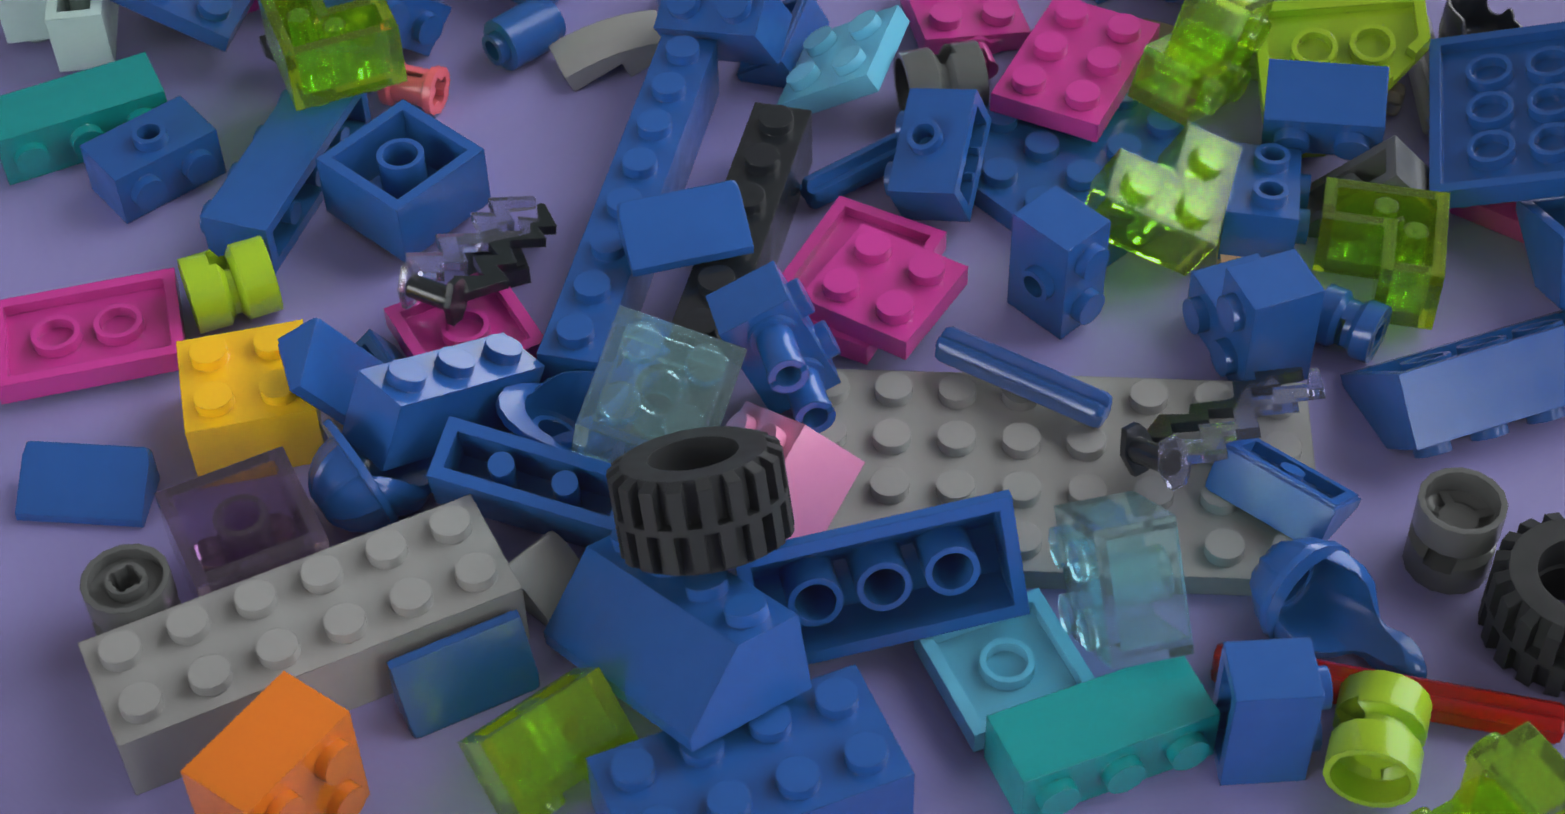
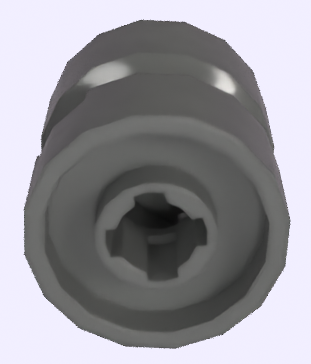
(954, 67)
(1454, 530)
(127, 586)

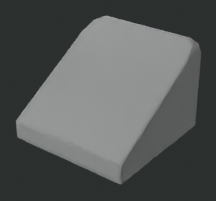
(544, 574)

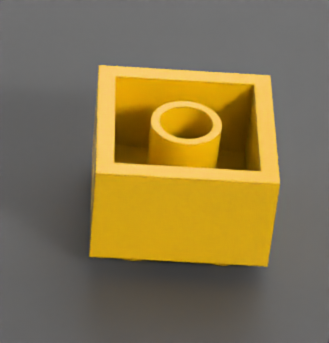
(241, 400)

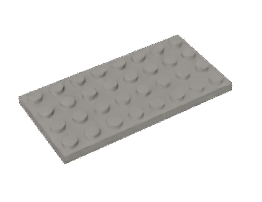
(961, 438)

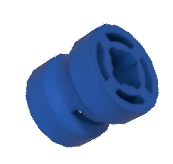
(1352, 323)

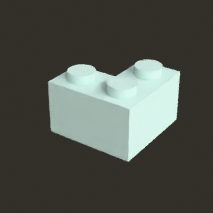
(79, 30)

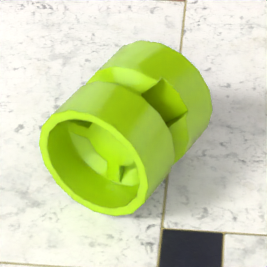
(230, 284)
(1378, 739)

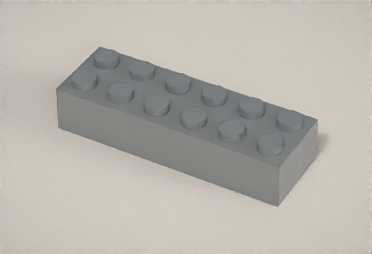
(321, 618)

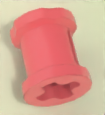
(424, 89)

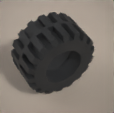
(700, 500)
(1523, 605)

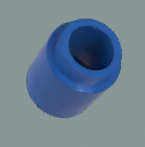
(522, 33)

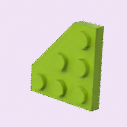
(1346, 33)

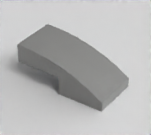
(605, 45)

